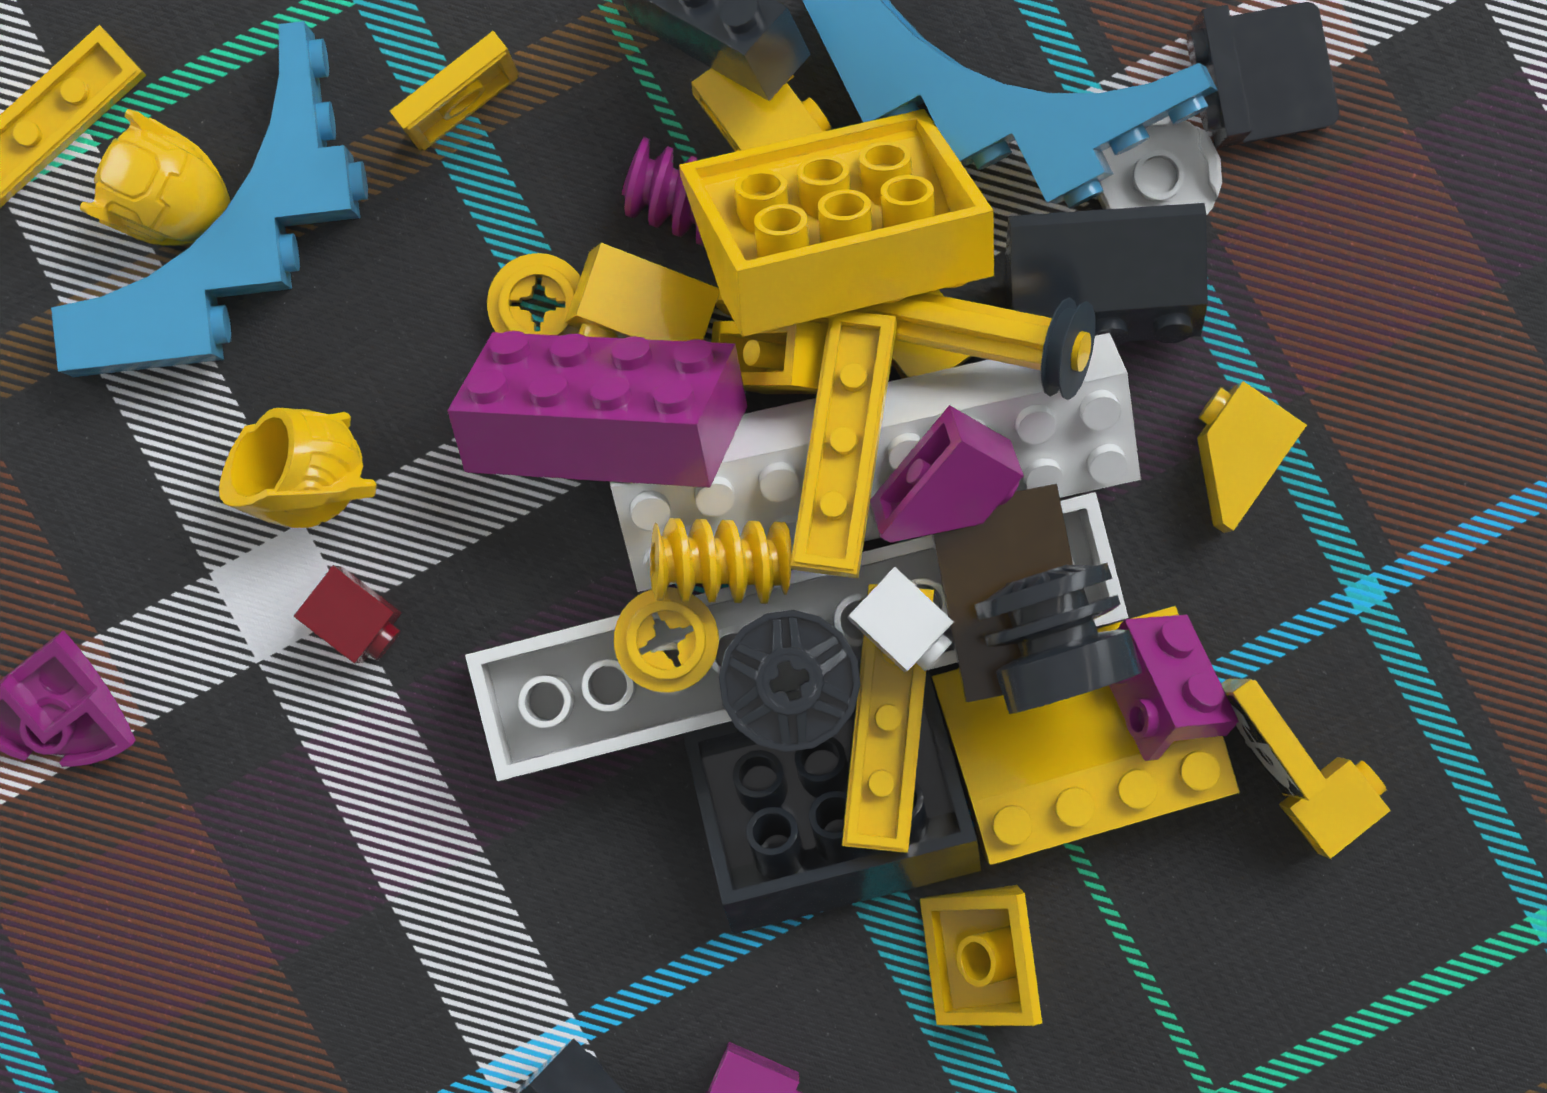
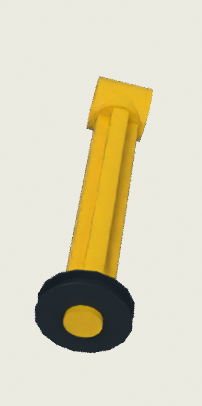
(1054, 345)

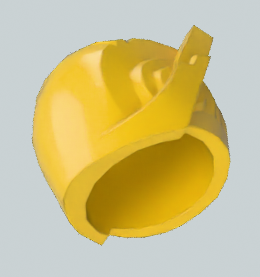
(157, 185)
(295, 468)

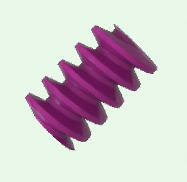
(661, 188)

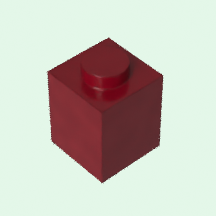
(350, 616)

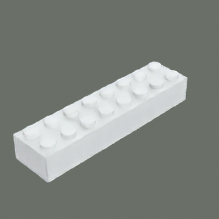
(1061, 441)

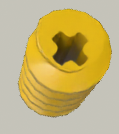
(720, 559)

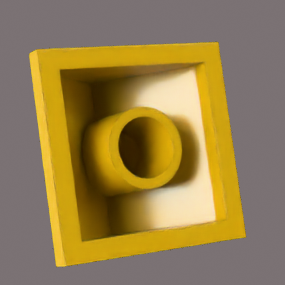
(981, 958)

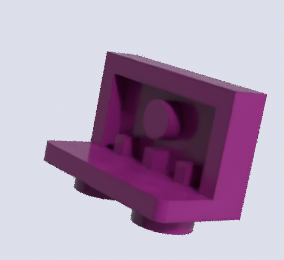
(1177, 687)

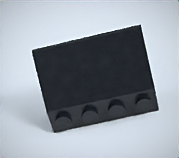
(781, 822)

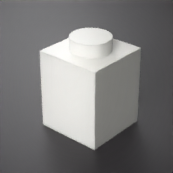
(902, 622)

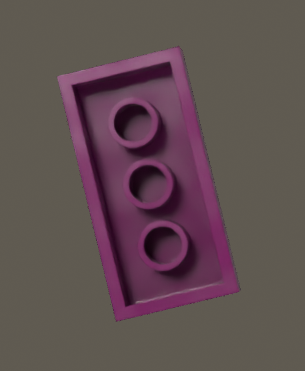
(599, 408)

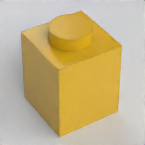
(1342, 809)

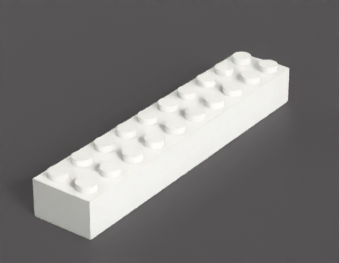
(571, 700)

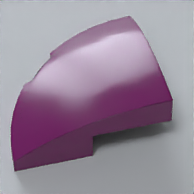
(60, 708)

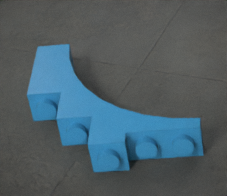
(1060, 134)
(293, 182)

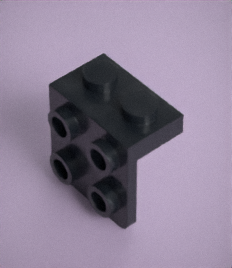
(1266, 71)

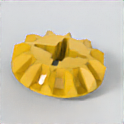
(517, 283)
(654, 669)

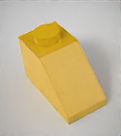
(1242, 449)

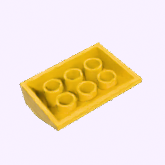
(839, 221)
(1068, 768)

